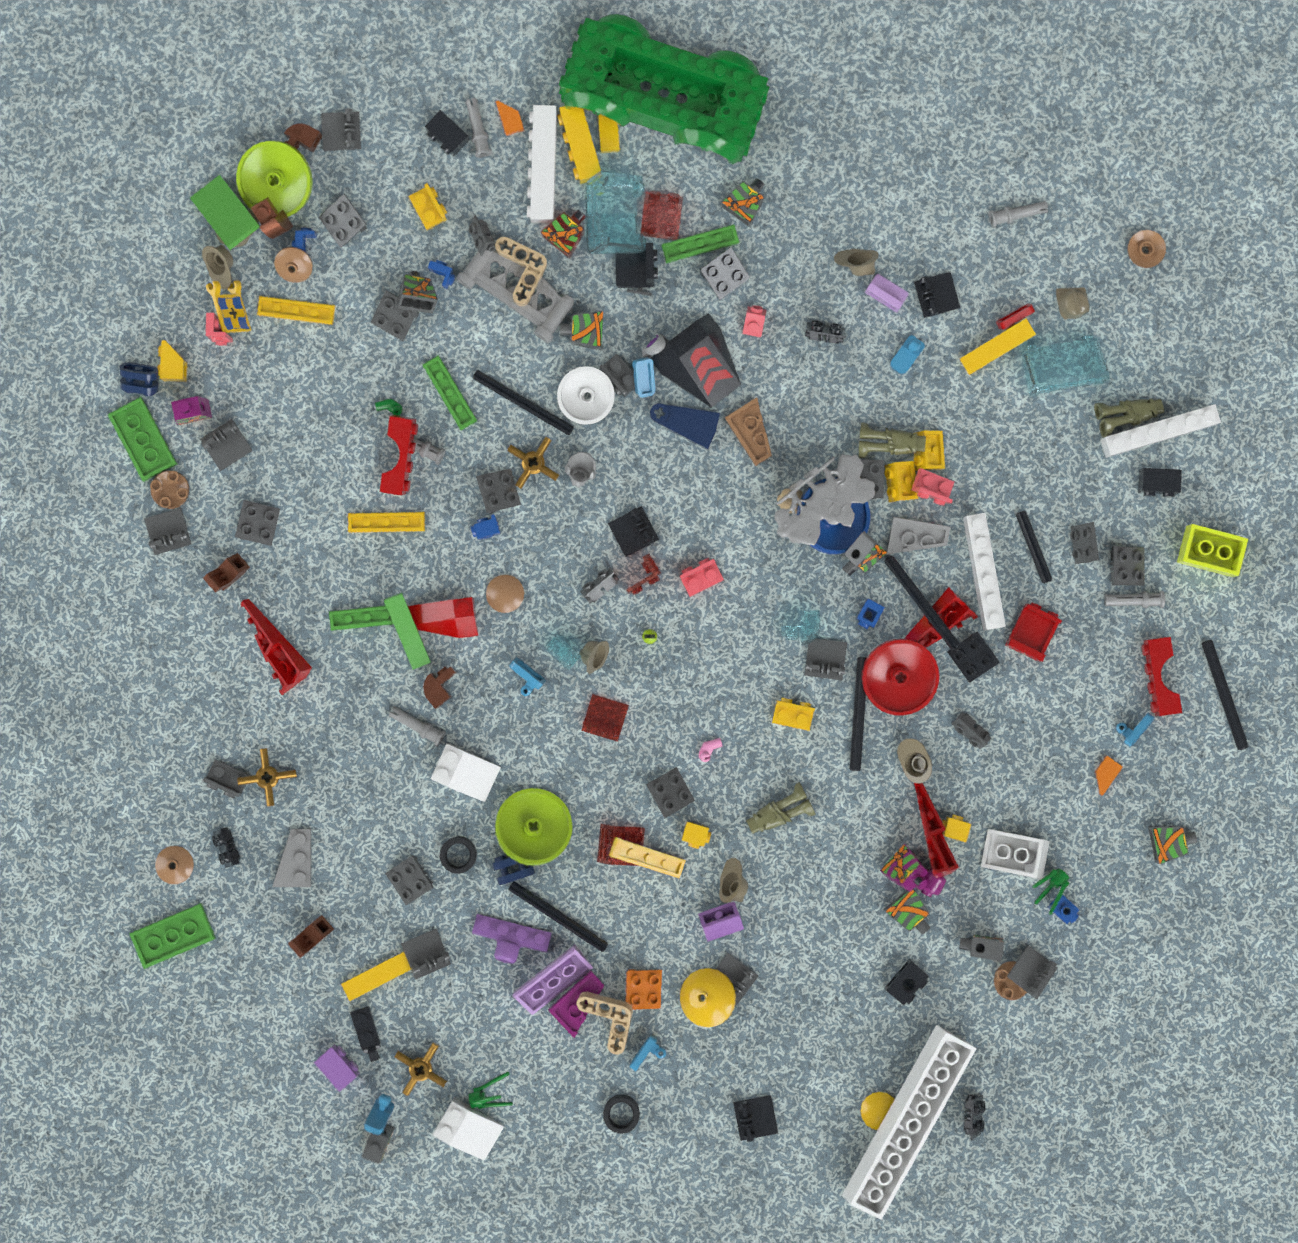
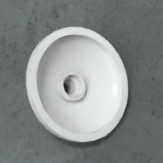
(576, 385)

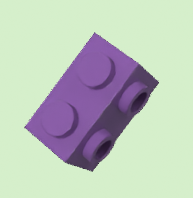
(720, 921)
(337, 1067)

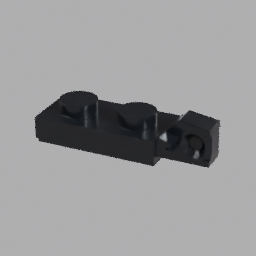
(366, 1032)

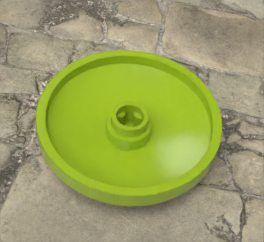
(275, 172)
(533, 826)

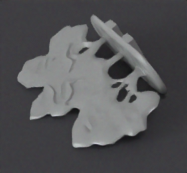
(829, 500)

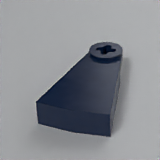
(689, 423)

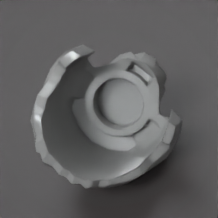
(580, 468)

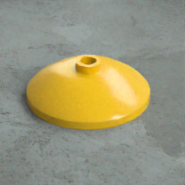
(718, 993)

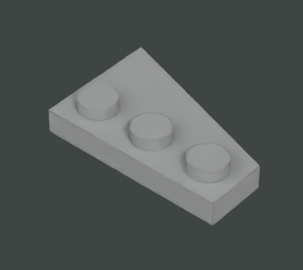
(915, 535)
(296, 861)

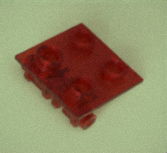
(605, 717)

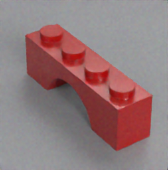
(402, 431)
(1157, 653)

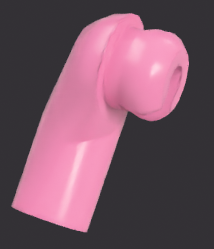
(707, 748)

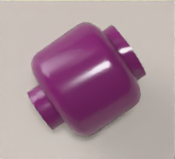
(934, 885)

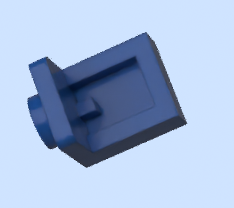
(300, 238)
(441, 269)

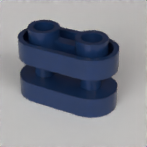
(139, 378)
(502, 863)

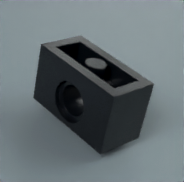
(908, 971)

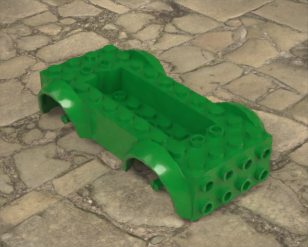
(619, 55)

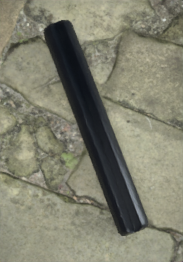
(1034, 547)

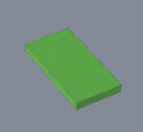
(224, 212)
(142, 439)
(172, 936)

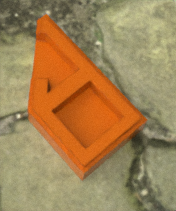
(510, 119)
(1106, 773)

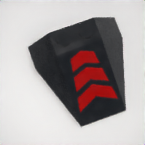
(699, 362)

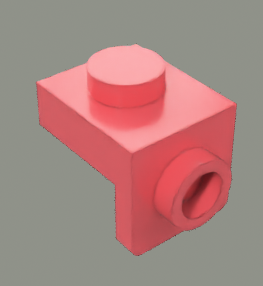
(754, 321)

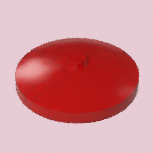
(900, 677)

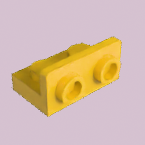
(427, 207)
(933, 456)
(900, 480)
(792, 714)

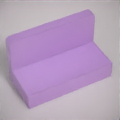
(886, 292)

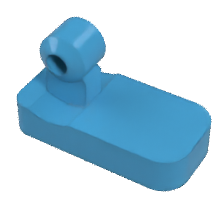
(907, 355)
(644, 377)
(533, 679)
(1133, 735)
(649, 1045)
(379, 1115)

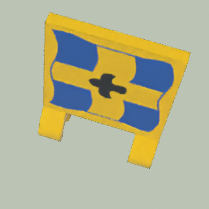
(229, 307)

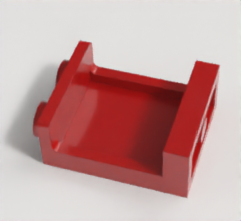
(1033, 631)

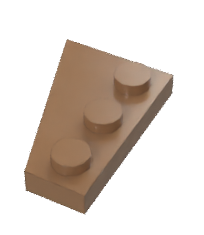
(750, 431)

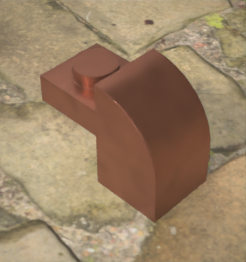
(303, 135)
(272, 222)
(226, 573)
(433, 687)
(310, 936)

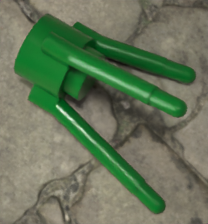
(1058, 879)
(479, 1099)

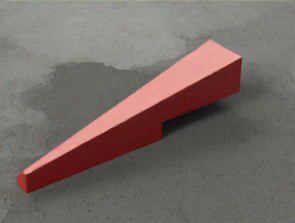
(951, 611)
(282, 656)
(940, 855)

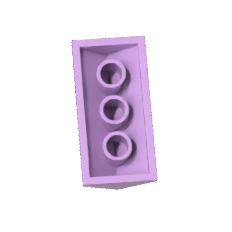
(552, 980)

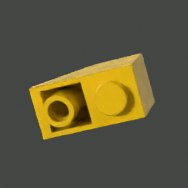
(172, 365)

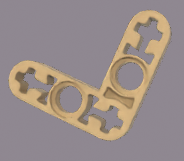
(530, 268)
(617, 1017)

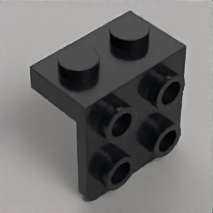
(636, 269)

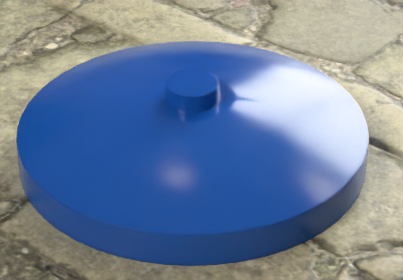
(839, 538)

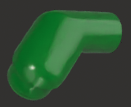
(389, 404)

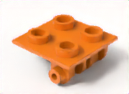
(643, 989)

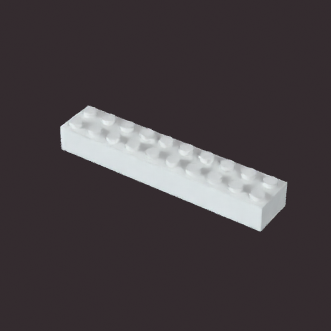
(908, 1122)

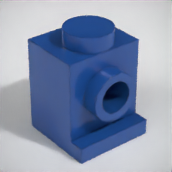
(485, 528)
(876, 611)
(1071, 916)

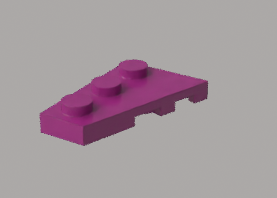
(566, 1009)

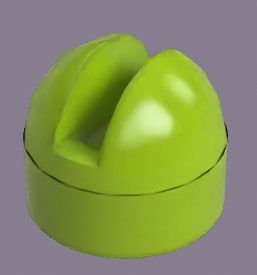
(649, 632)

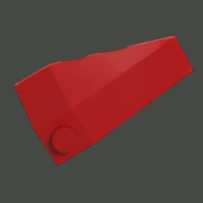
(447, 617)

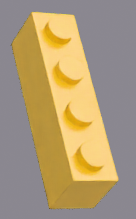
(580, 143)

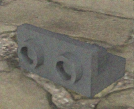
(620, 375)
(225, 778)

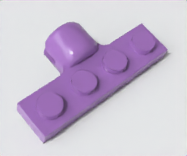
(510, 937)

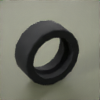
(458, 869)
(621, 1129)

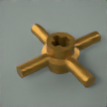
(525, 457)
(271, 771)
(420, 1061)

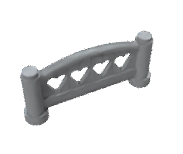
(546, 319)

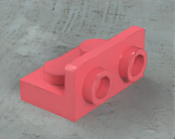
(214, 330)
(933, 486)
(701, 577)

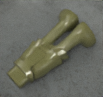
(1133, 410)
(898, 441)
(773, 814)

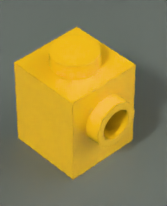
(956, 828)
(696, 834)

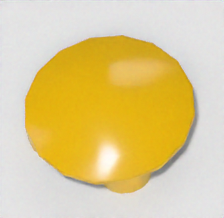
(875, 1108)

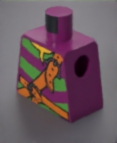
(190, 410)
(905, 870)

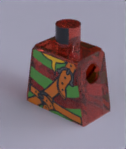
(565, 232)

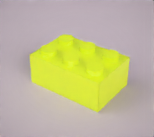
(1212, 550)

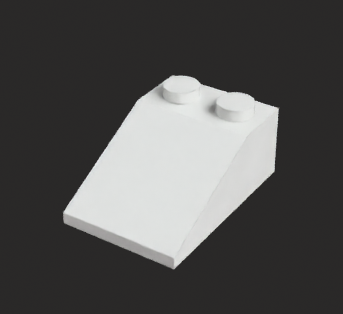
(465, 772)
(1015, 854)
(468, 1129)

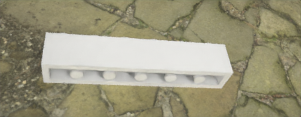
(543, 163)
(1160, 431)
(984, 571)

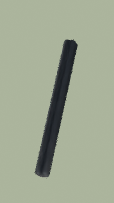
(523, 402)
(922, 602)
(1225, 695)
(858, 719)
(558, 916)

